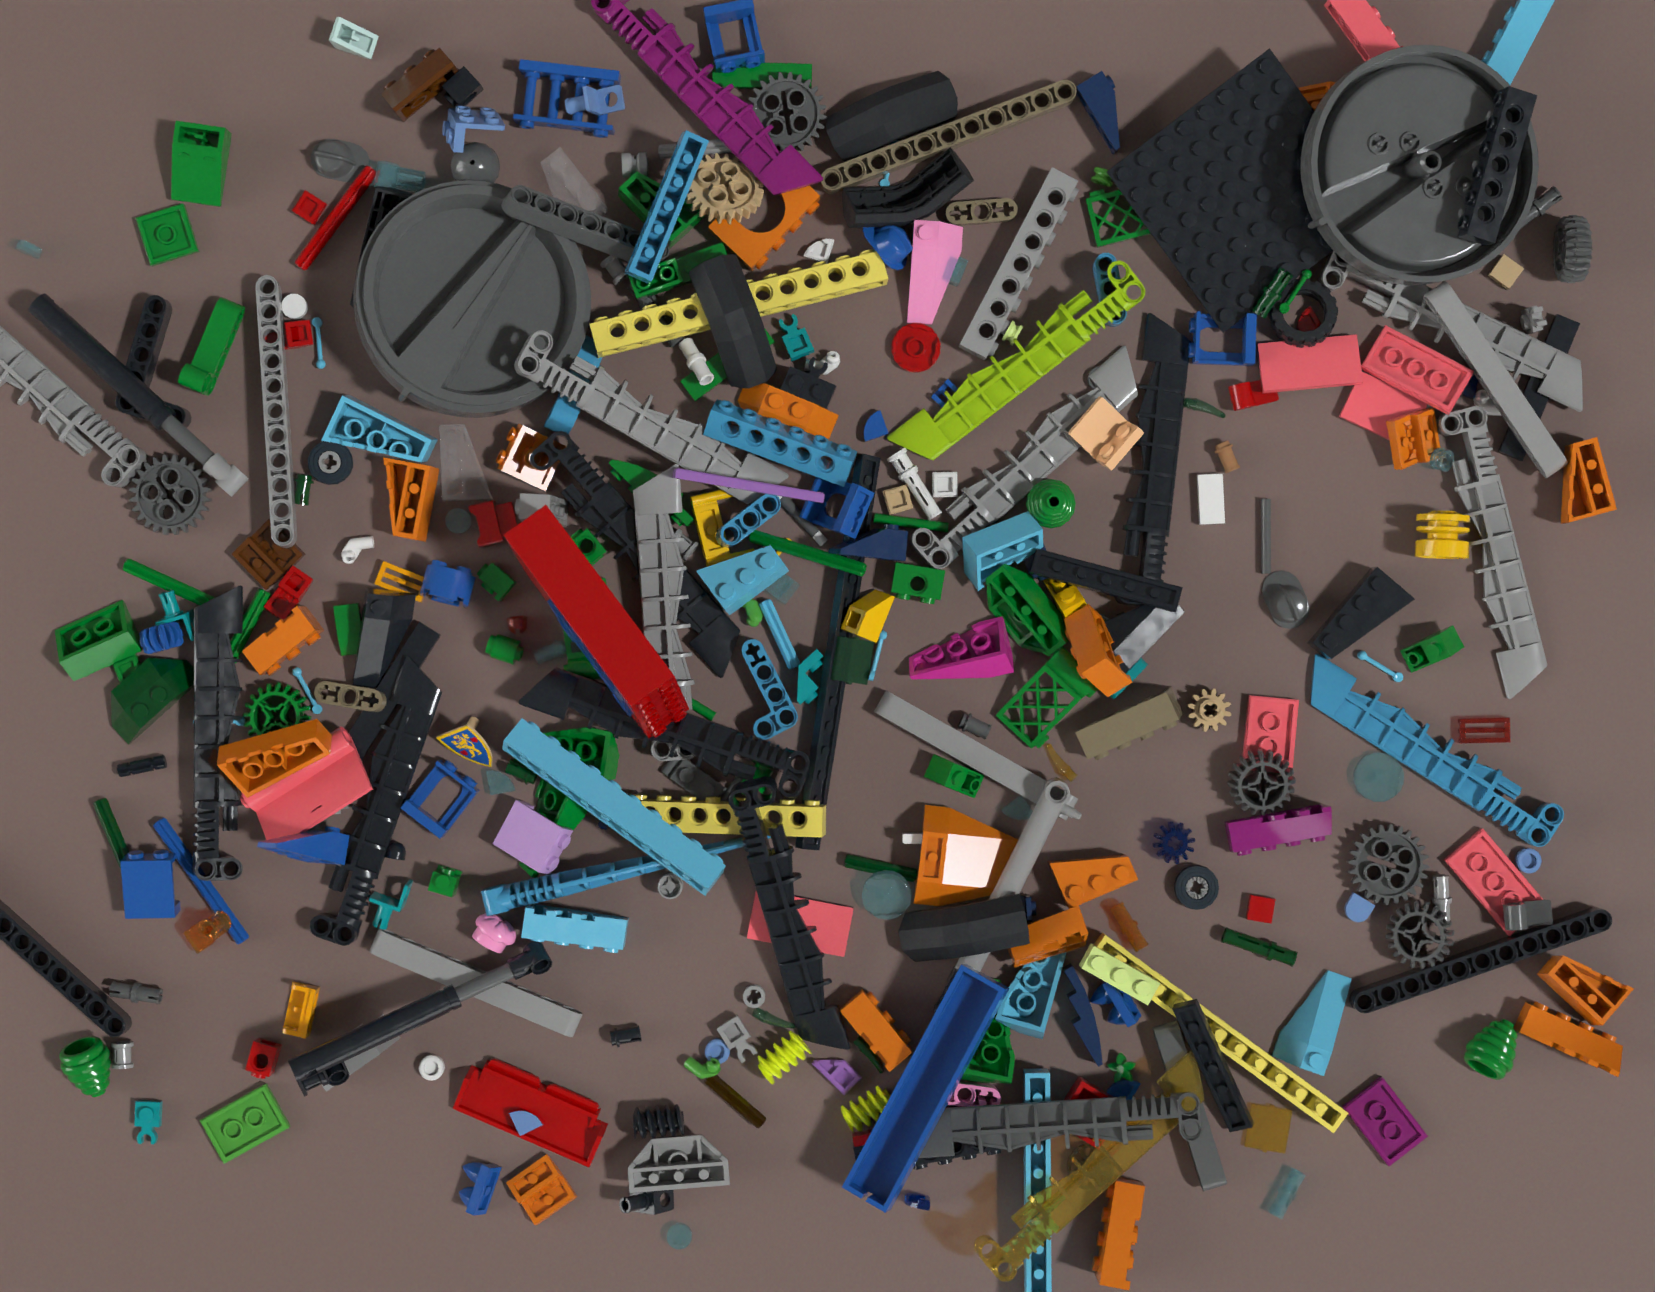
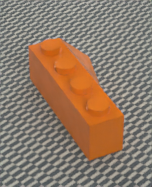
(1570, 1038)

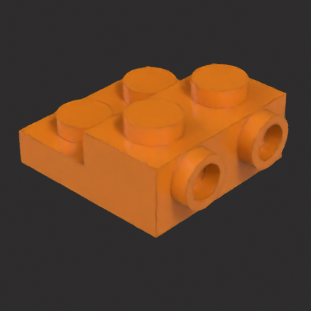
(516, 457)

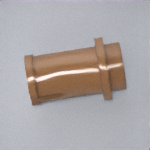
(1227, 456)

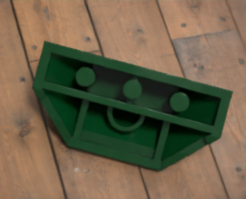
(148, 694)

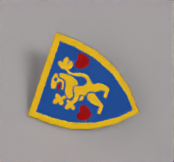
(468, 743)

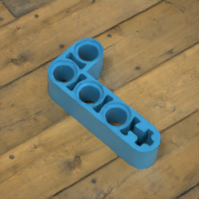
(564, 413)
(765, 686)

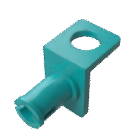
(174, 613)
(388, 904)

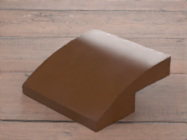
(264, 558)

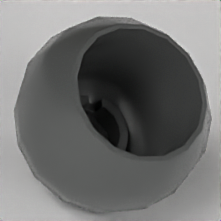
(485, 167)

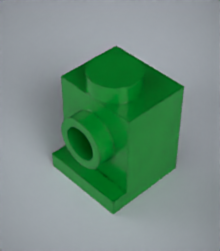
(495, 580)
(445, 880)

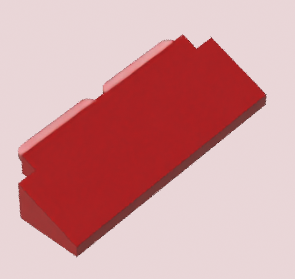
(567, 1118)

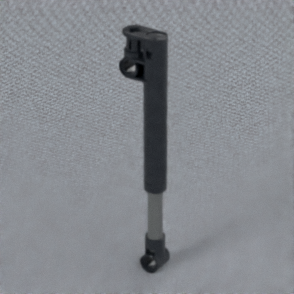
(326, 1062)

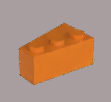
(1585, 482)
(283, 641)

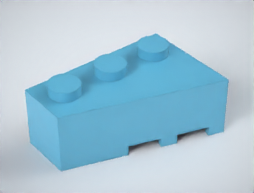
(999, 545)
(743, 577)

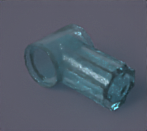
(399, 178)

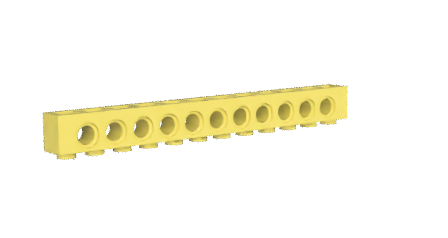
(777, 302)
(1239, 1047)

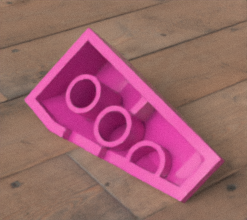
(975, 654)

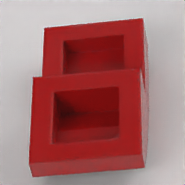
(296, 335)
(289, 593)

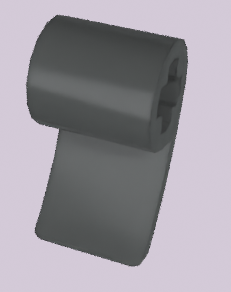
(1527, 913)

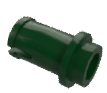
(303, 486)
(521, 771)

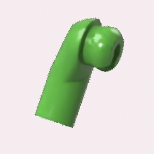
(753, 612)
(705, 1070)

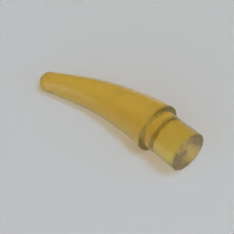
(1061, 765)

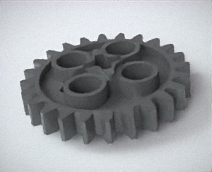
(808, 109)
(187, 480)
(1394, 843)

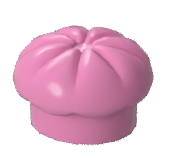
(494, 932)

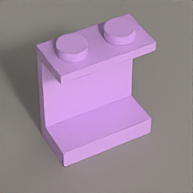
(532, 838)

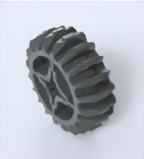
(1572, 249)
(1271, 782)
(1430, 937)

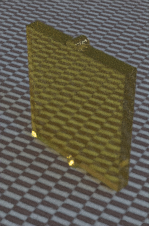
(1269, 1128)

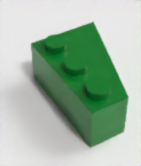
(639, 195)

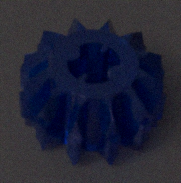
(1179, 835)

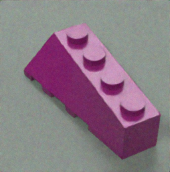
(1278, 828)

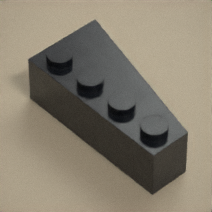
(1363, 609)

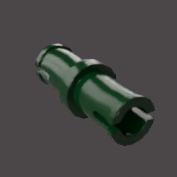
(1272, 292)

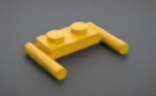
(707, 522)

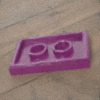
(1385, 1121)

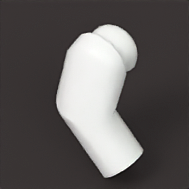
(832, 359)
(354, 547)

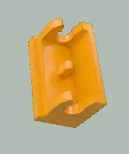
(301, 1009)

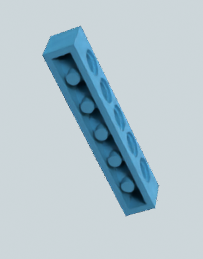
(666, 206)
(769, 447)

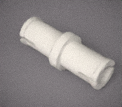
(696, 361)

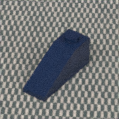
(1099, 101)
(876, 544)

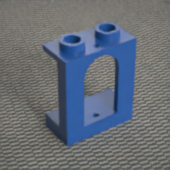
(730, 12)
(1199, 356)
(851, 513)
(441, 770)

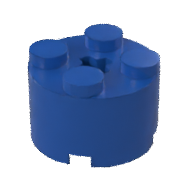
(448, 584)

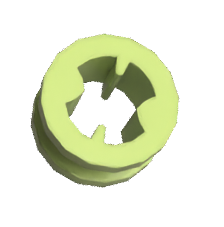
(1012, 332)

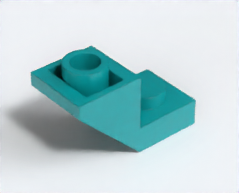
(806, 687)

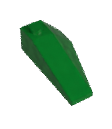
(593, 746)
(557, 808)
(994, 1056)

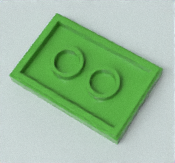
(245, 1123)

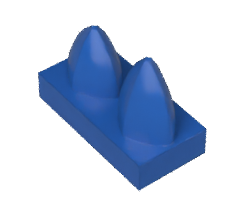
(1124, 1010)
(485, 1180)

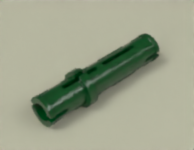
(1260, 947)

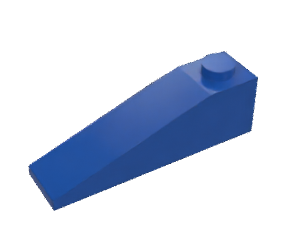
(311, 846)

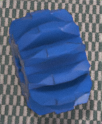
(161, 637)

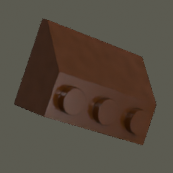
(419, 84)

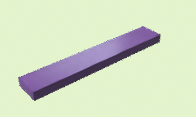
(748, 485)

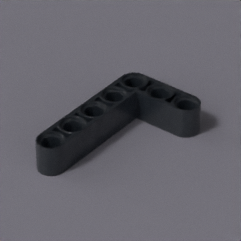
(153, 345)

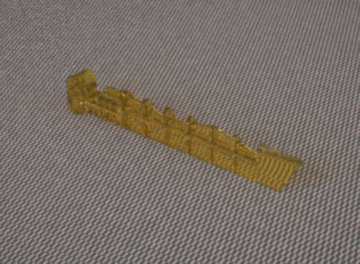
(1073, 1193)

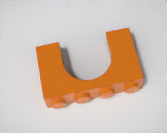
(754, 247)

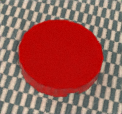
(915, 347)

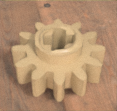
(1219, 710)

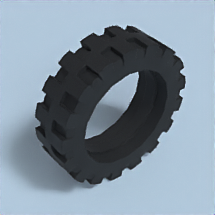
(1298, 337)

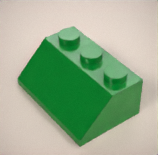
(97, 641)

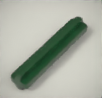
(111, 829)
(873, 866)

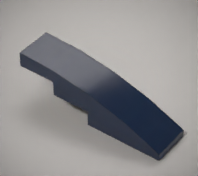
(1085, 1023)

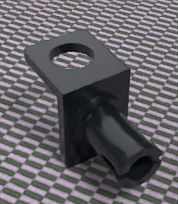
(647, 1202)

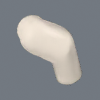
(1483, 400)

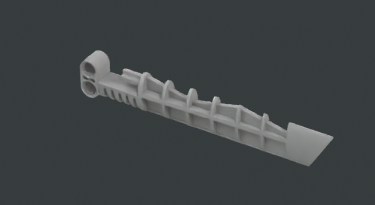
(1517, 351)
(66, 410)
(663, 433)
(1039, 458)
(1502, 570)
(661, 581)

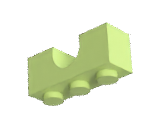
(1119, 974)

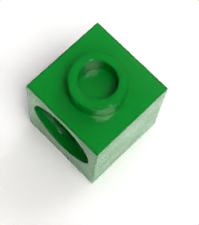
(598, 551)

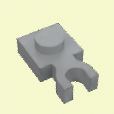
(1532, 319)
(735, 1035)

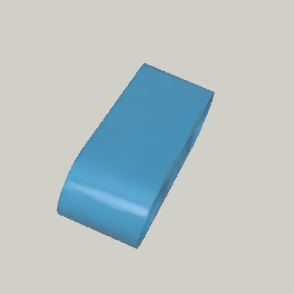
(1102, 279)
(759, 517)

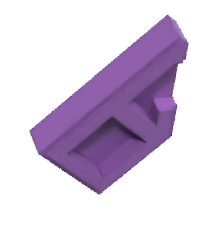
(838, 1072)

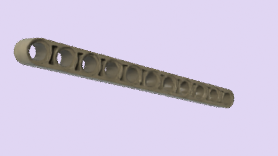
(957, 128)

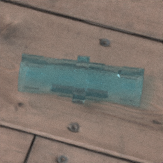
(1287, 1193)

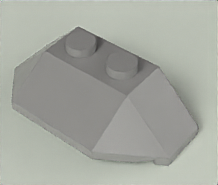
(678, 1164)

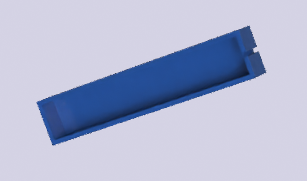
(925, 1087)

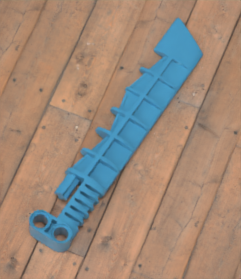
(1407, 742)
(556, 885)

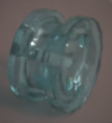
(1441, 459)

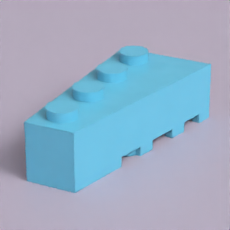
(373, 430)
(574, 927)

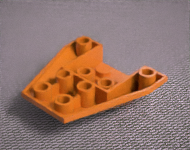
(958, 857)

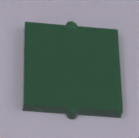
(852, 660)

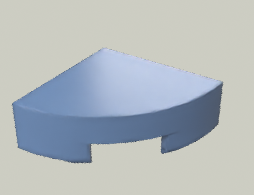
(525, 1121)

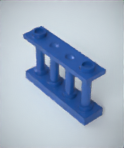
(557, 73)

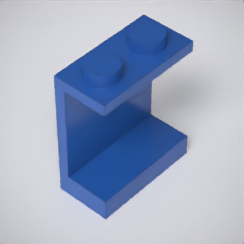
(149, 885)

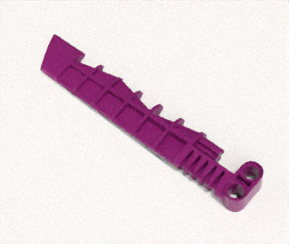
(715, 106)

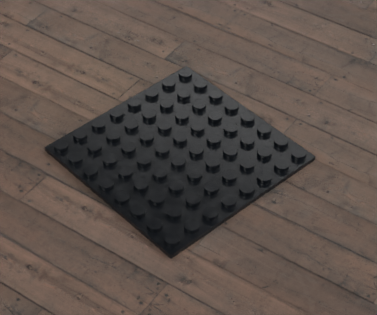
(1228, 189)

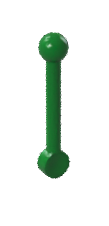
(1284, 307)

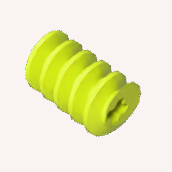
(782, 1057)
(865, 1109)

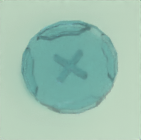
(1378, 777)
(886, 894)

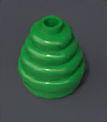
(1040, 508)
(1492, 1050)
(87, 1065)

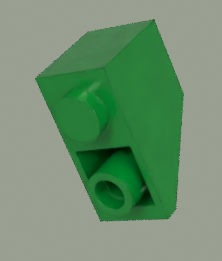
(1432, 649)
(954, 776)

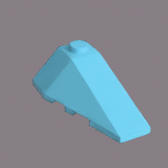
(1031, 996)

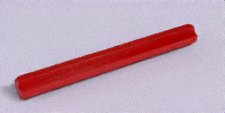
(335, 218)

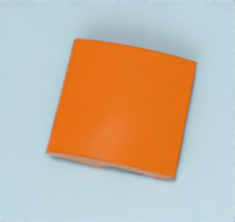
(1413, 438)
(541, 1189)

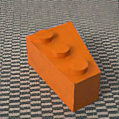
(411, 497)
(1093, 651)
(1091, 877)
(1052, 937)
(1584, 989)
(877, 1029)

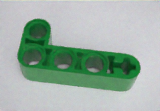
(213, 347)

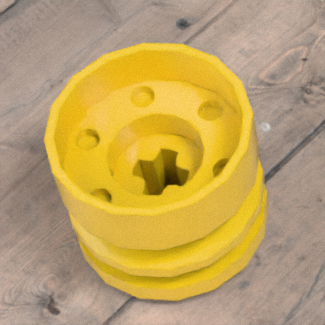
(1442, 536)

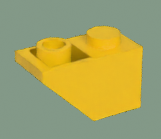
(1065, 596)
(868, 615)

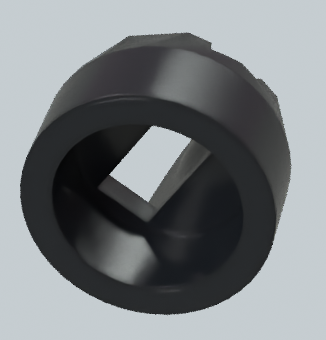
(396, 851)

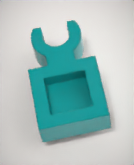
(796, 341)
(147, 1116)

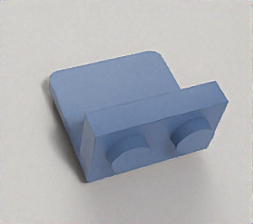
(464, 117)

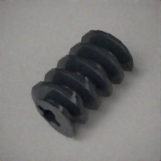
(658, 1121)

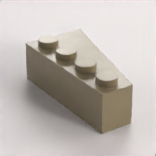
(1130, 724)

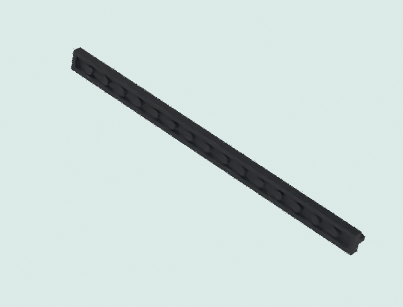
(832, 691)

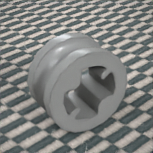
(747, 992)

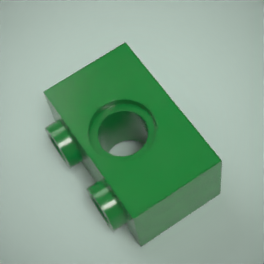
(932, 579)

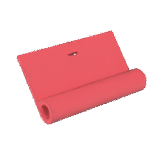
(312, 792)

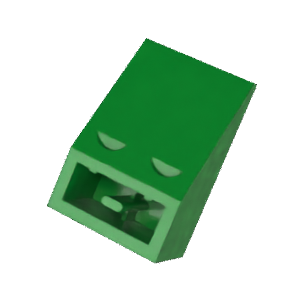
(199, 163)

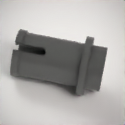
(974, 725)

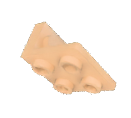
(1105, 433)

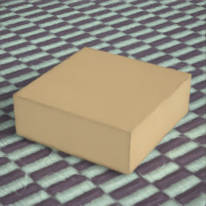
(1505, 271)
(897, 499)

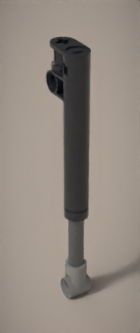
(133, 390)

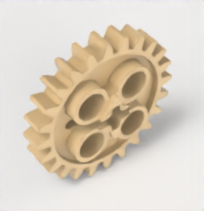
(724, 189)

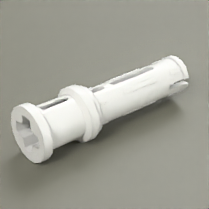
(900, 459)

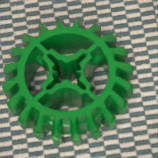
(259, 702)

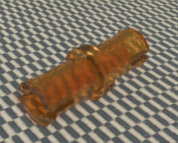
(1128, 926)

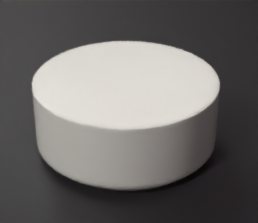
(294, 306)
(431, 1067)

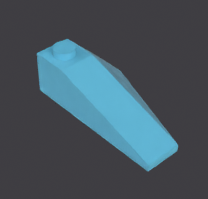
(1312, 1031)

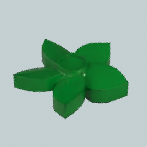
(1122, 1068)

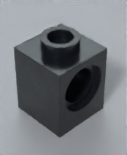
(462, 88)

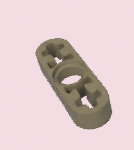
(1000, 218)
(332, 700)

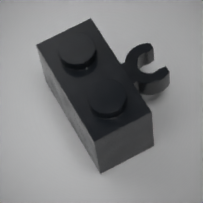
(809, 385)

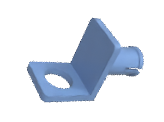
(594, 101)

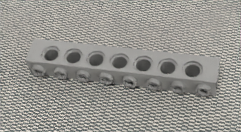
(1055, 183)

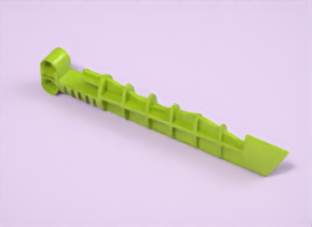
(1000, 383)

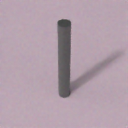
(1265, 536)

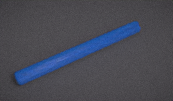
(206, 888)

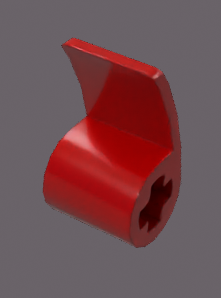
(1250, 395)

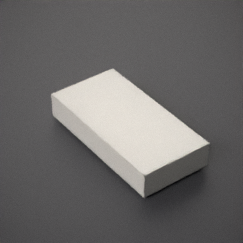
(1210, 499)

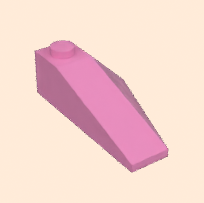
(933, 260)

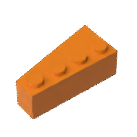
(273, 756)
(1118, 1233)

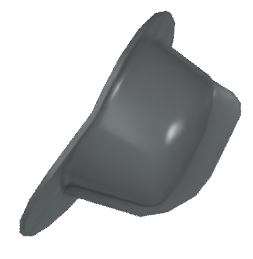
(339, 159)
(1285, 599)

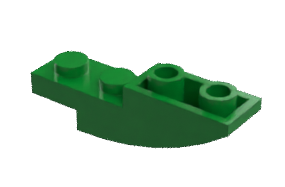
(675, 272)
(638, 476)

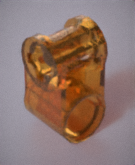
(207, 931)

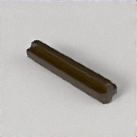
(736, 1100)

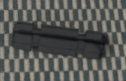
(142, 766)

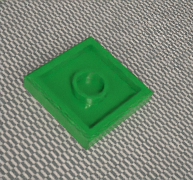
(167, 234)

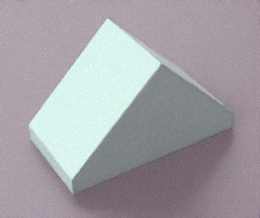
(353, 38)

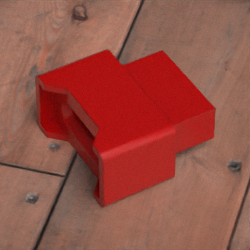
(493, 521)

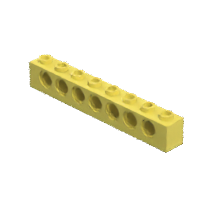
(813, 826)

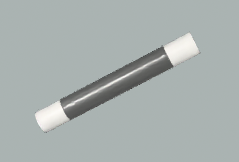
(808, 526)

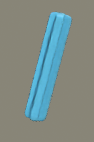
(779, 634)

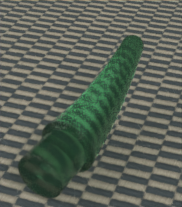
(1199, 405)
(768, 1018)

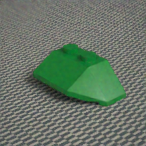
(1026, 610)

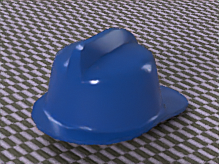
(890, 243)

